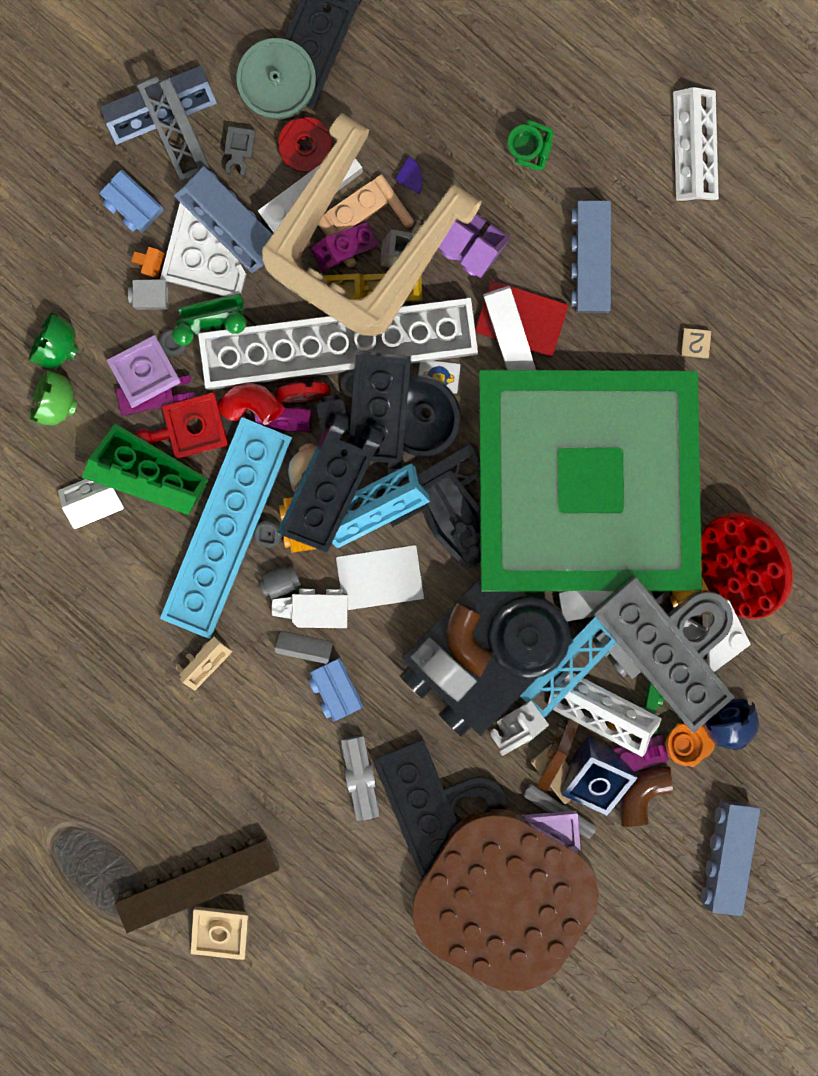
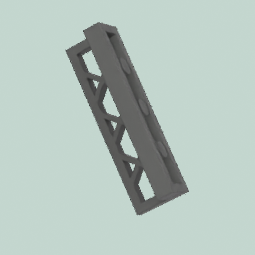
(182, 119)

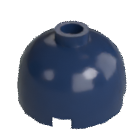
(733, 725)

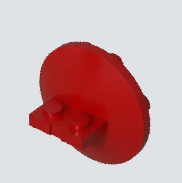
(746, 564)

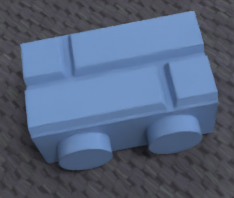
(131, 201)
(336, 690)

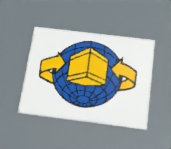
(445, 372)

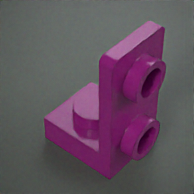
(344, 245)

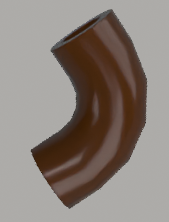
(462, 642)
(636, 799)

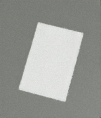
(380, 577)

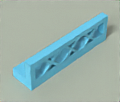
(378, 512)
(580, 642)

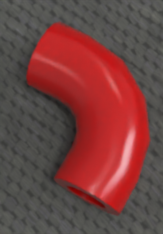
(250, 397)

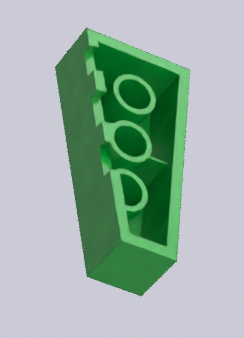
(144, 471)

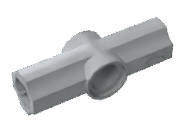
(360, 778)

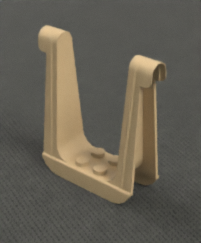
(284, 249)

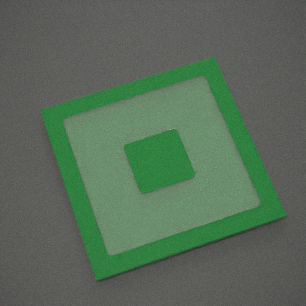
(589, 480)

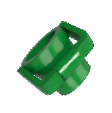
(527, 143)

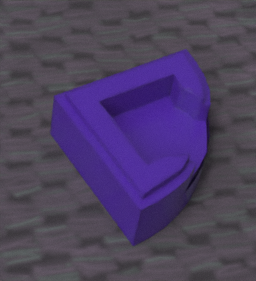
(410, 176)

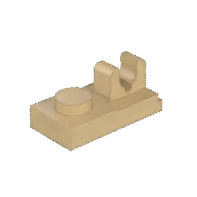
(204, 663)

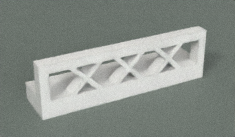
(691, 144)
(607, 707)

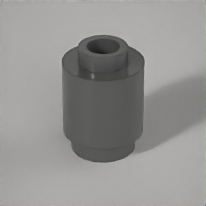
(279, 581)

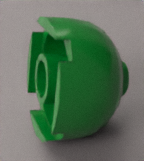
(54, 343)

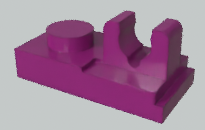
(291, 420)
(654, 755)

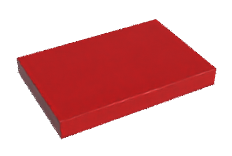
(539, 316)

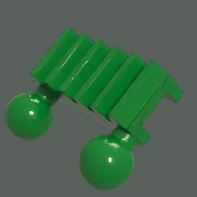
(207, 314)

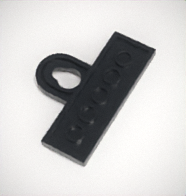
(423, 804)

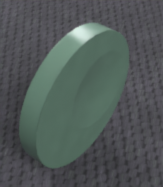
(276, 78)

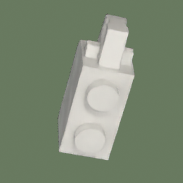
(313, 609)

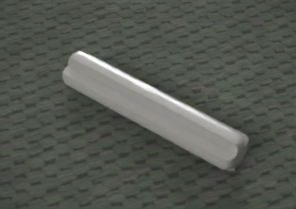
(551, 805)

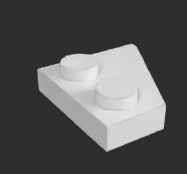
(730, 646)

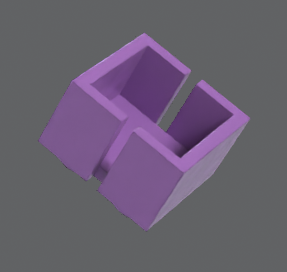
(478, 256)

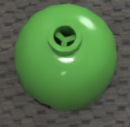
(52, 399)

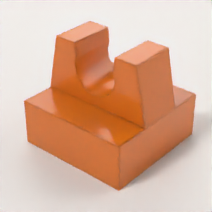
(151, 262)

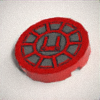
(300, 393)

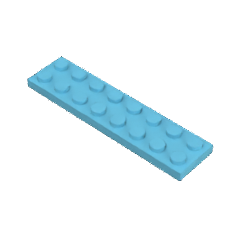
(226, 528)

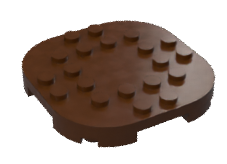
(505, 901)

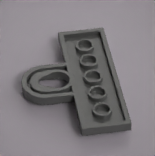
(664, 653)

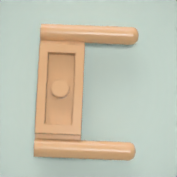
(360, 207)

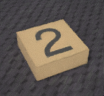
(695, 343)

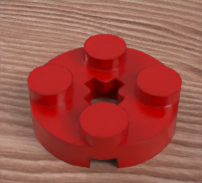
(301, 130)

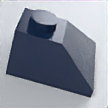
(597, 777)

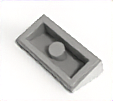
(303, 647)

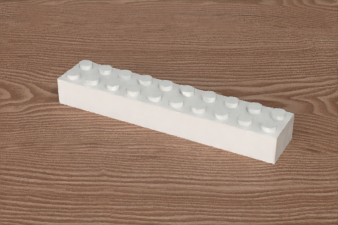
(330, 347)

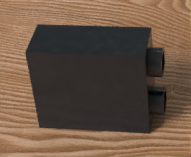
(494, 688)

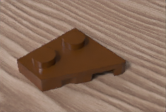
(558, 753)

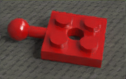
(177, 420)

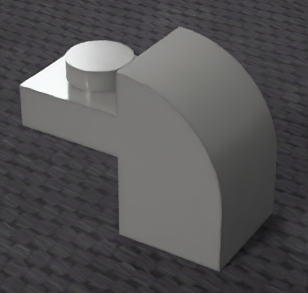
(443, 669)

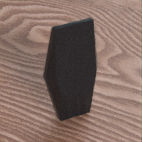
(454, 518)

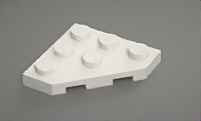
(200, 259)

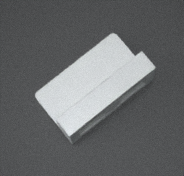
(88, 502)

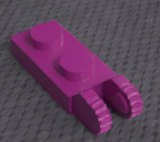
(155, 402)

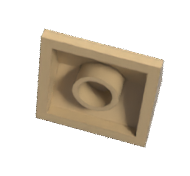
(219, 933)

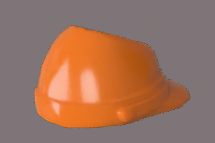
(688, 747)

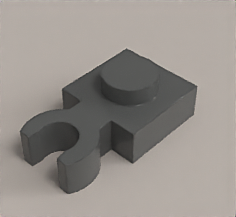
(239, 146)

